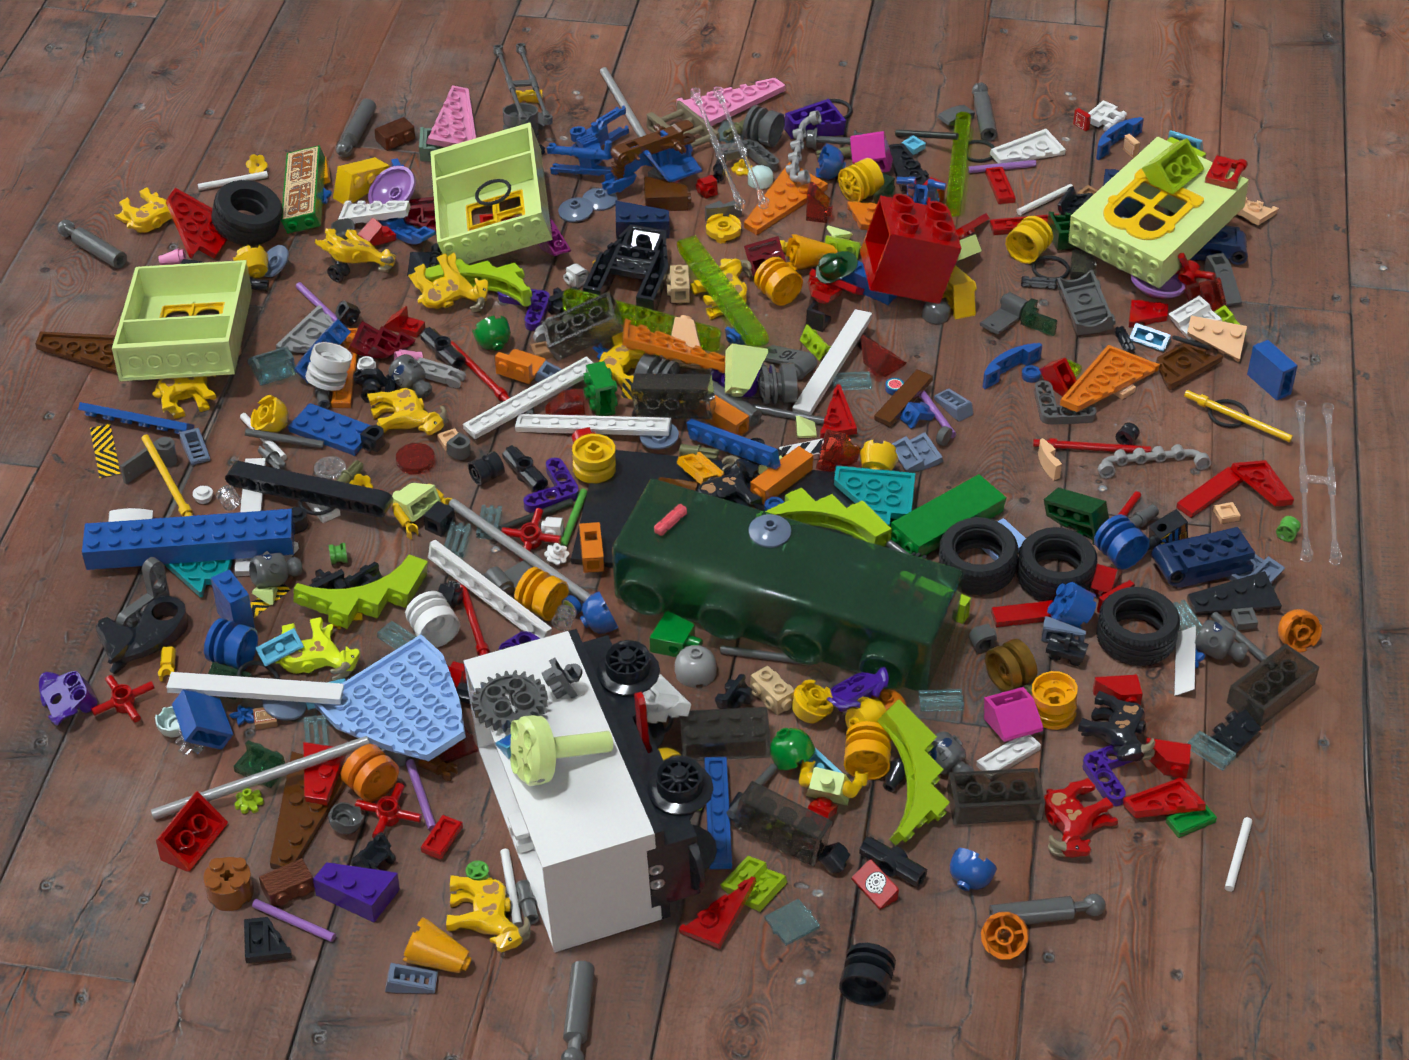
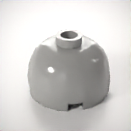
(695, 666)

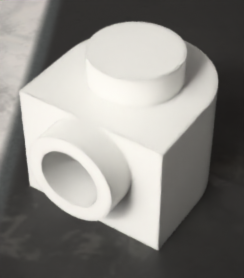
(575, 275)
(553, 526)

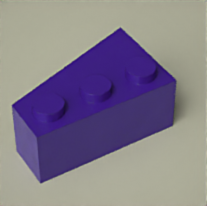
(832, 120)
(357, 888)

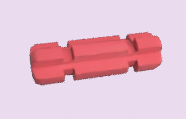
(670, 519)

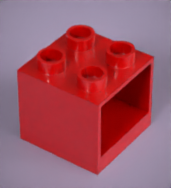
(910, 248)

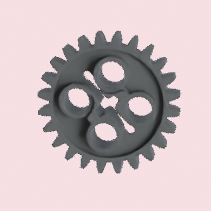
(494, 707)

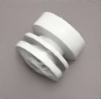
(328, 366)
(433, 618)

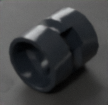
(486, 468)

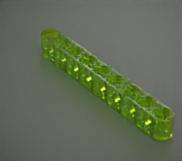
(958, 163)
(722, 292)
(655, 321)

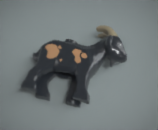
(733, 486)
(1122, 730)

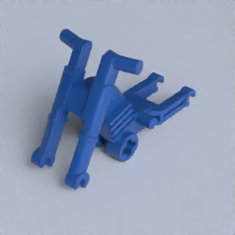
(589, 145)
(920, 193)

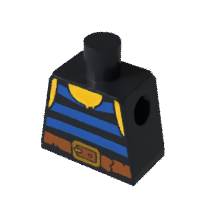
(1168, 529)

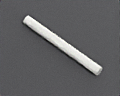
(219, 183)
(1043, 200)
(246, 419)
(1238, 854)
(511, 889)

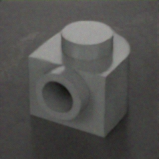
(459, 447)
(983, 638)

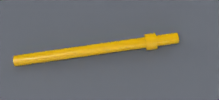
(1203, 400)
(184, 509)

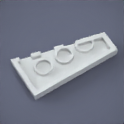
(1031, 147)
(365, 212)

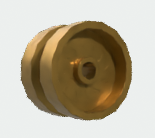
(1011, 665)

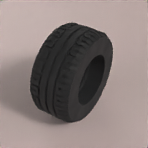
(244, 228)

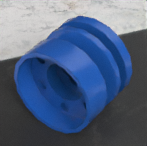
(1121, 541)
(230, 643)

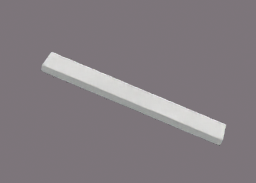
(832, 362)
(527, 399)
(600, 424)
(250, 502)
(487, 590)
(256, 688)

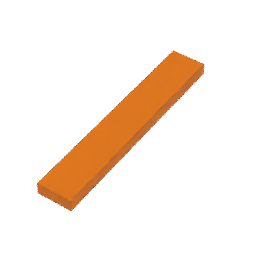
(343, 397)

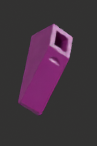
(557, 244)

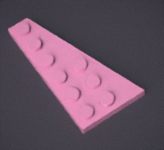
(736, 99)
(454, 121)

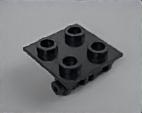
(427, 258)

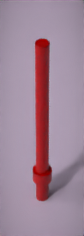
(499, 392)
(1091, 446)
(481, 647)

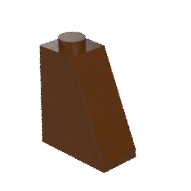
(666, 195)

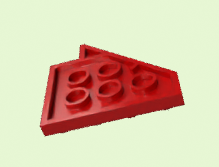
(194, 224)

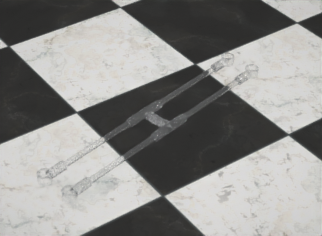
(738, 145)
(1307, 553)

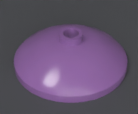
(392, 185)
(1170, 289)

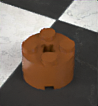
(228, 883)

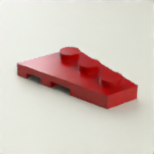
(320, 778)
(1164, 799)

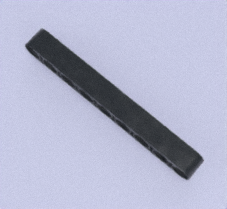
(309, 489)

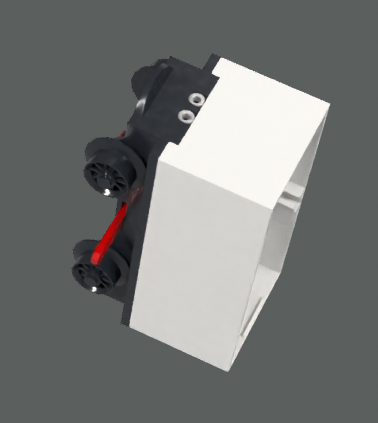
(610, 828)

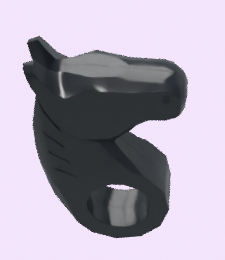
(149, 636)

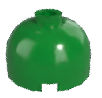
(492, 333)
(791, 747)

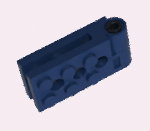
(1229, 241)
(1204, 557)

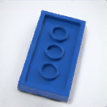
(331, 427)

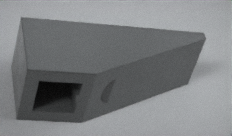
(1222, 268)

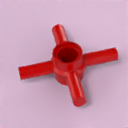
(1191, 271)
(532, 528)
(122, 698)
(389, 810)

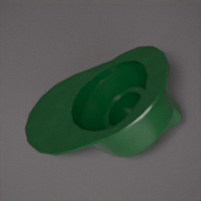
(836, 266)

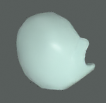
(763, 175)
(167, 722)

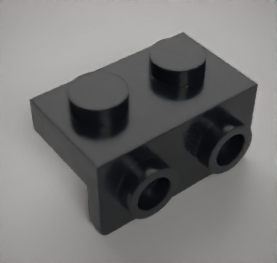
(1071, 201)
(1236, 730)

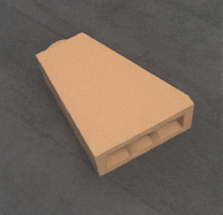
(686, 330)

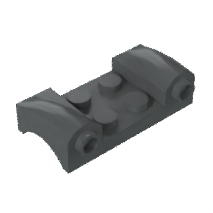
(1086, 304)

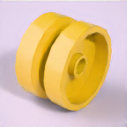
(594, 458)

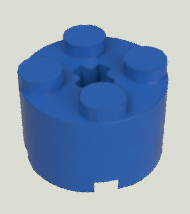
(1072, 604)

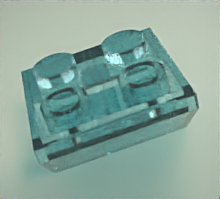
(272, 365)

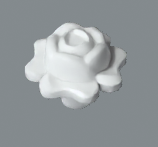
(556, 554)

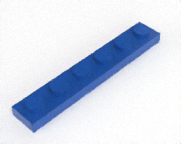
(128, 417)
(733, 444)
(717, 820)

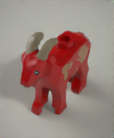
(1075, 820)

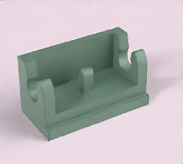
(425, 149)

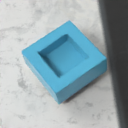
(914, 144)

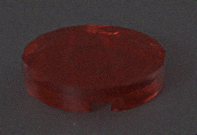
(415, 458)

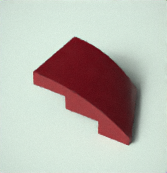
(422, 213)
(763, 250)
(378, 343)

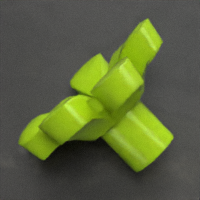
(248, 800)

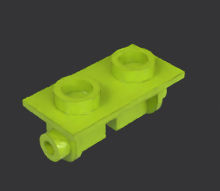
(844, 245)
(814, 342)

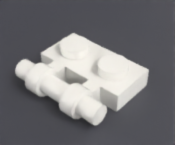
(1102, 113)

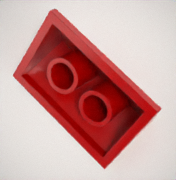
(190, 833)

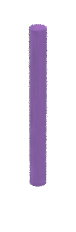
(1010, 165)
(314, 300)
(938, 415)
(420, 793)
(294, 920)

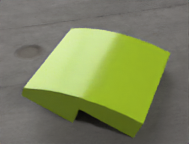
(767, 884)

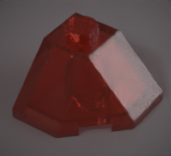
(818, 205)
(1210, 291)
(879, 359)
(567, 403)
(836, 451)

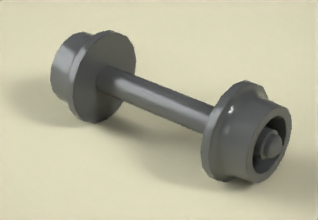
(812, 139)

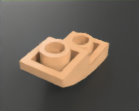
(1048, 461)

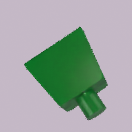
(673, 635)

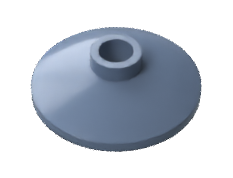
(600, 199)
(575, 209)
(277, 260)
(661, 442)
(769, 531)
(284, 709)

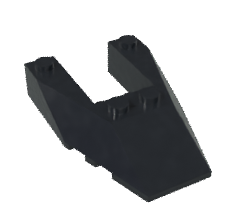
(636, 254)

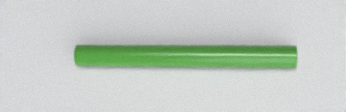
(573, 517)

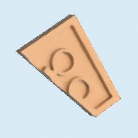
(1256, 212)
(1221, 335)

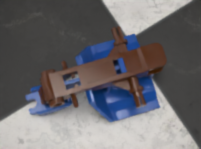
(664, 150)

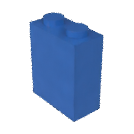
(1272, 370)
(232, 599)
(202, 719)

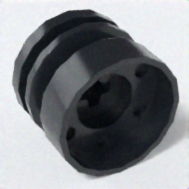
(867, 974)

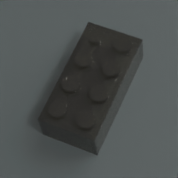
(583, 326)
(673, 396)
(1273, 684)
(726, 733)
(995, 796)
(782, 823)

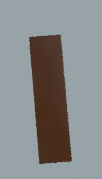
(906, 393)

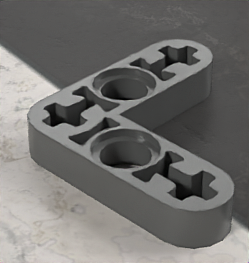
(756, 152)
(1049, 412)
(132, 614)

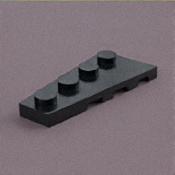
(906, 166)
(1245, 592)

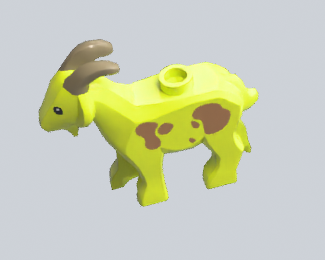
(319, 653)

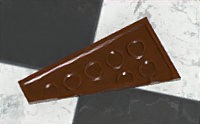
(84, 348)
(298, 819)

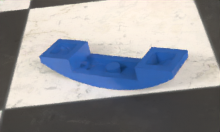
(1118, 132)
(407, 232)
(335, 333)
(1023, 354)

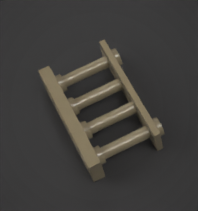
(684, 113)

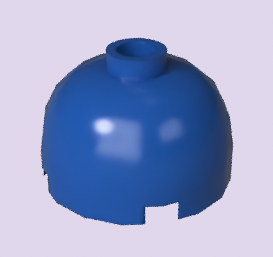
(830, 162)
(597, 615)
(970, 870)

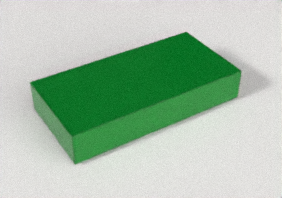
(1189, 822)

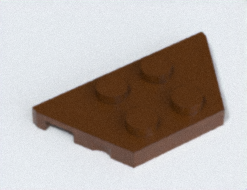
(1185, 363)

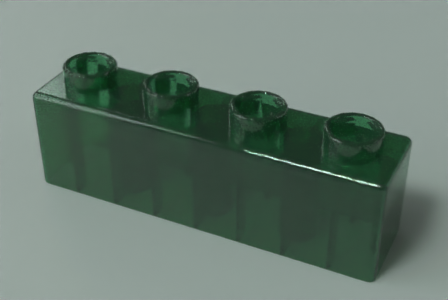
(810, 597)

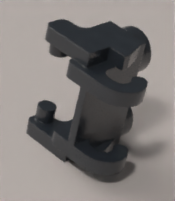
(374, 853)

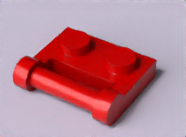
(1220, 169)

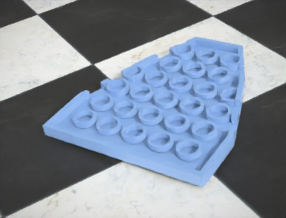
(402, 703)

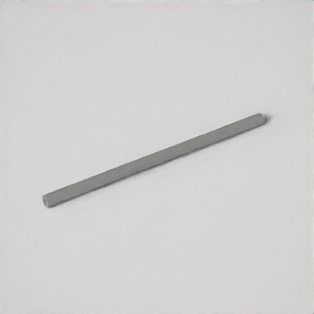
(622, 102)
(515, 547)
(264, 776)

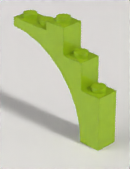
(504, 279)
(829, 512)
(369, 599)
(921, 770)

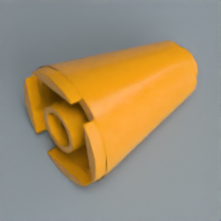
(806, 252)
(435, 949)

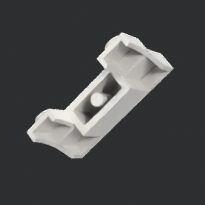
(664, 700)

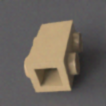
(679, 284)
(772, 690)

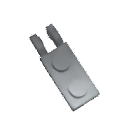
(442, 373)

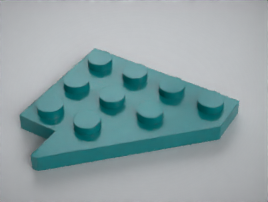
(882, 490)
(198, 574)

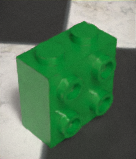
(600, 389)

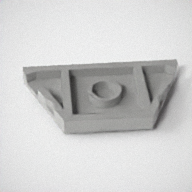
(306, 332)

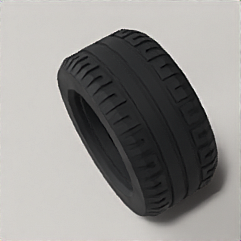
(986, 534)
(1060, 545)
(1136, 647)

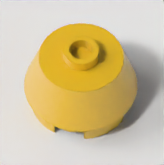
(256, 260)
(878, 456)
(810, 702)
(869, 710)

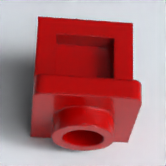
(823, 807)

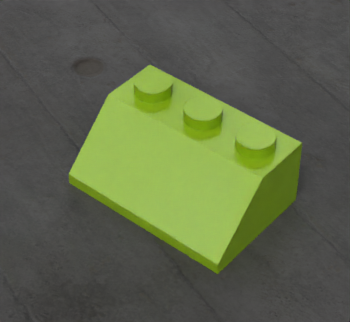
(1173, 167)

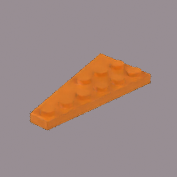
(783, 198)
(669, 347)
(1105, 376)

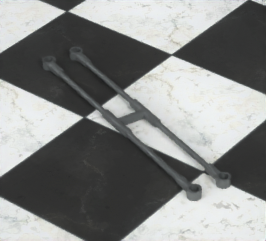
(521, 48)

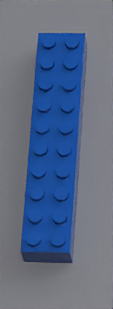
(188, 538)

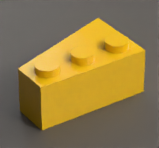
(355, 179)
(961, 294)

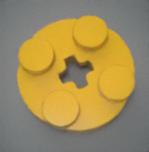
(723, 227)

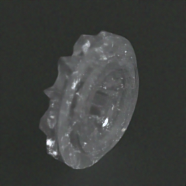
(327, 463)

